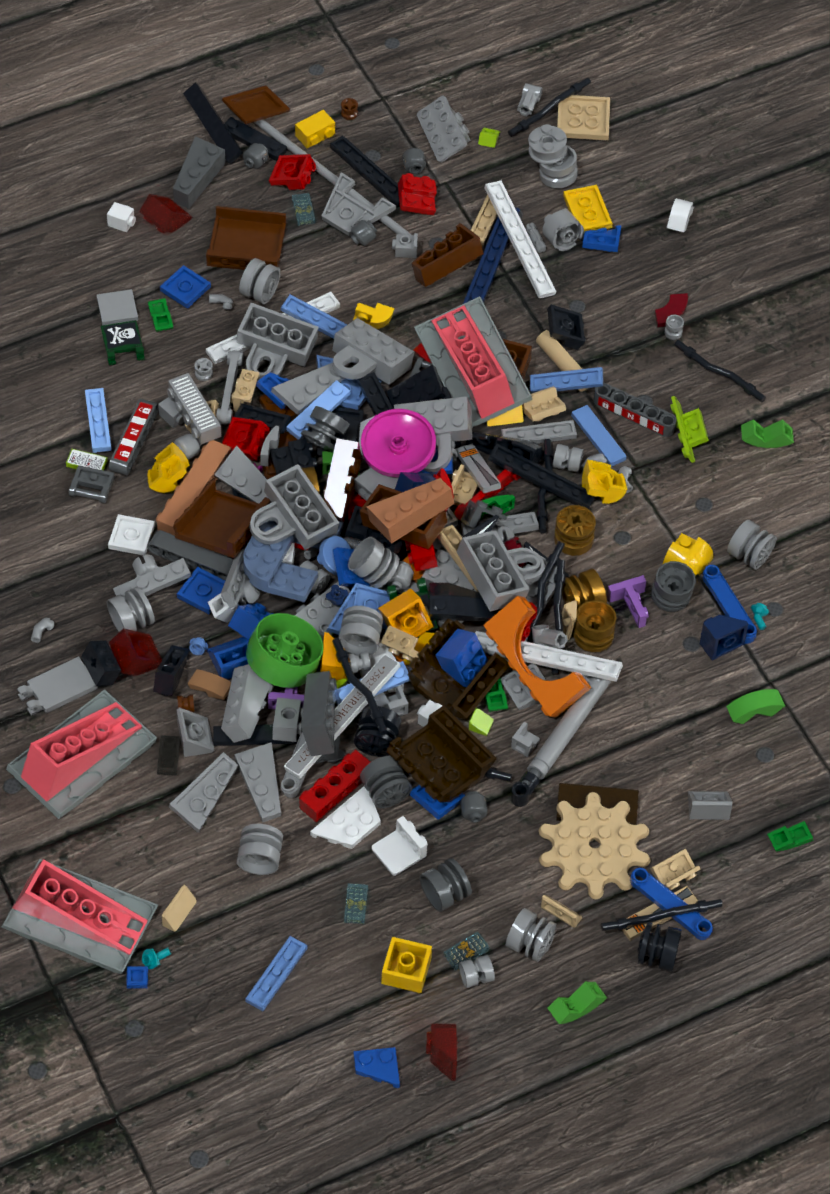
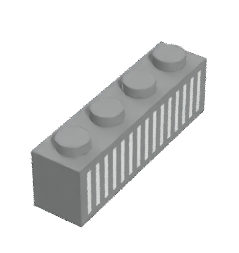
(194, 409)

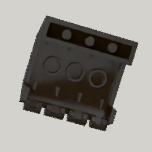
(440, 687)
(443, 756)

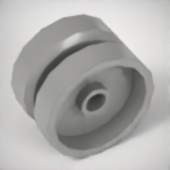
(560, 173)
(259, 281)

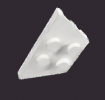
(350, 821)

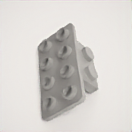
(443, 128)
(320, 611)

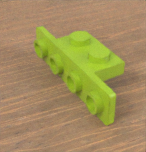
(691, 428)

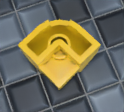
(375, 317)
(167, 469)
(603, 481)
(692, 552)

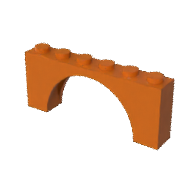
(507, 630)

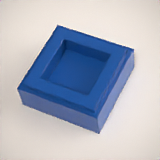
(137, 977)

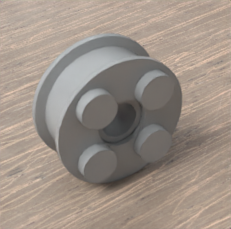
(547, 144)

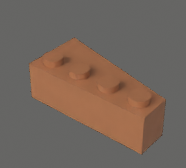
(410, 509)

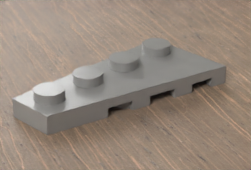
(303, 390)
(242, 476)
(260, 778)
(203, 793)

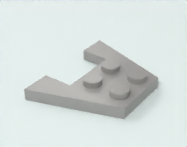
(345, 212)

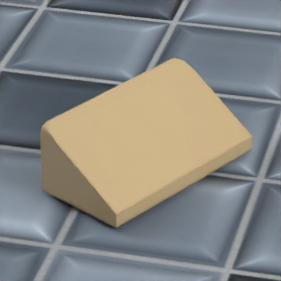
(569, 618)
(178, 909)
(560, 911)

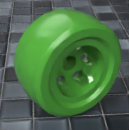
(290, 639)

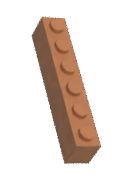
(193, 483)

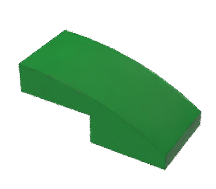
(160, 315)
(505, 502)
(496, 698)
(790, 837)

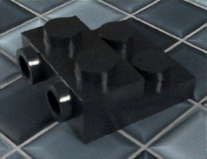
(566, 326)
(295, 453)

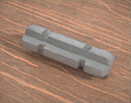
(536, 237)

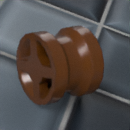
(349, 108)
(186, 702)

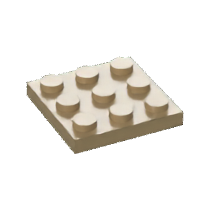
(584, 117)

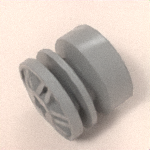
(751, 544)
(373, 562)
(132, 611)
(360, 630)
(260, 849)
(534, 936)

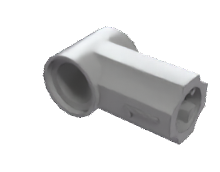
(530, 95)
(548, 637)

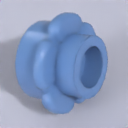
(198, 646)

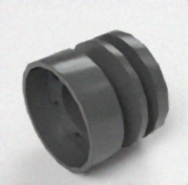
(325, 428)
(673, 586)
(385, 782)
(445, 885)

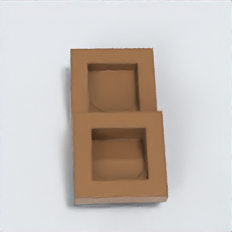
(210, 683)

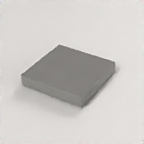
(117, 307)

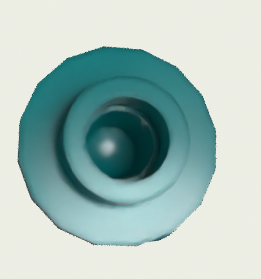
(759, 610)
(152, 959)

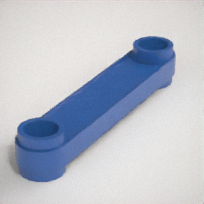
(727, 599)
(667, 899)

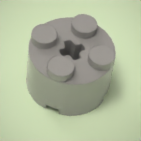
(562, 229)

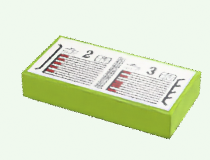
(86, 459)

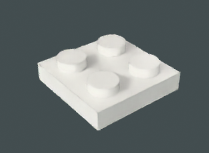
(131, 535)

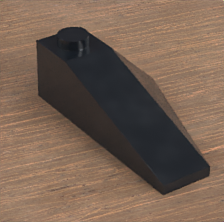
(525, 448)
(457, 604)

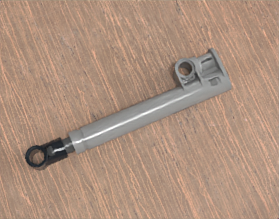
(557, 741)

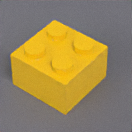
(406, 965)

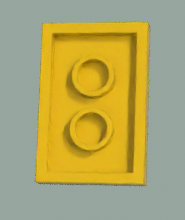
(588, 207)

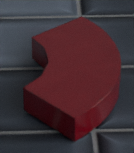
(676, 306)

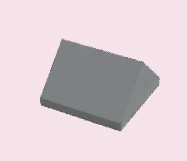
(194, 733)
(709, 805)

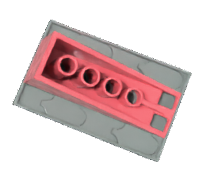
(473, 360)
(81, 754)
(79, 916)

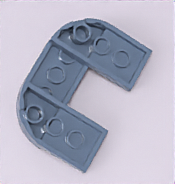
(268, 573)

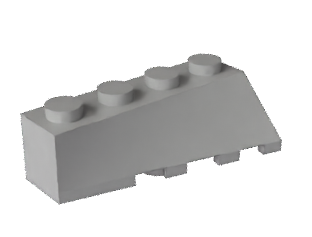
(244, 703)

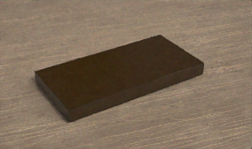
(609, 797)

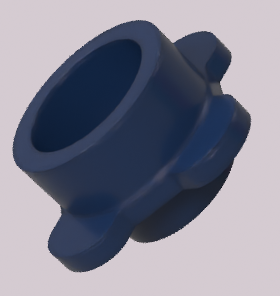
(337, 600)

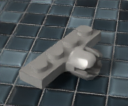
(512, 525)
(153, 578)
(237, 585)

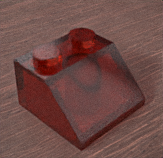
(164, 213)
(135, 652)
(442, 1047)

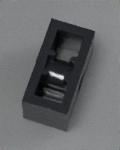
(101, 663)

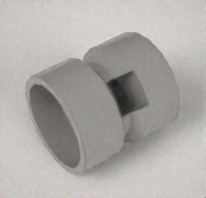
(568, 458)
(322, 580)
(476, 971)

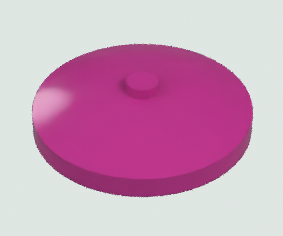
(398, 442)

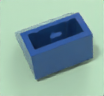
(247, 617)
(229, 656)
(462, 656)

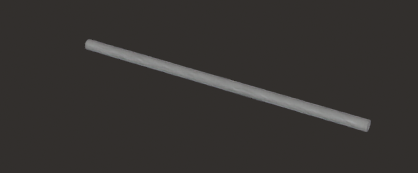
(390, 223)

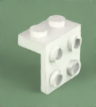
(401, 847)

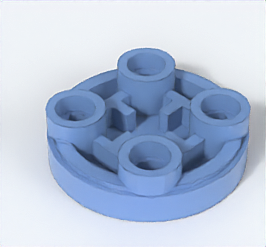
(326, 554)

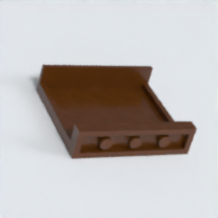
(245, 235)
(217, 521)

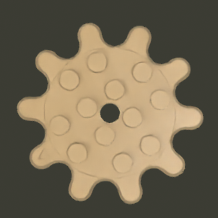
(594, 865)

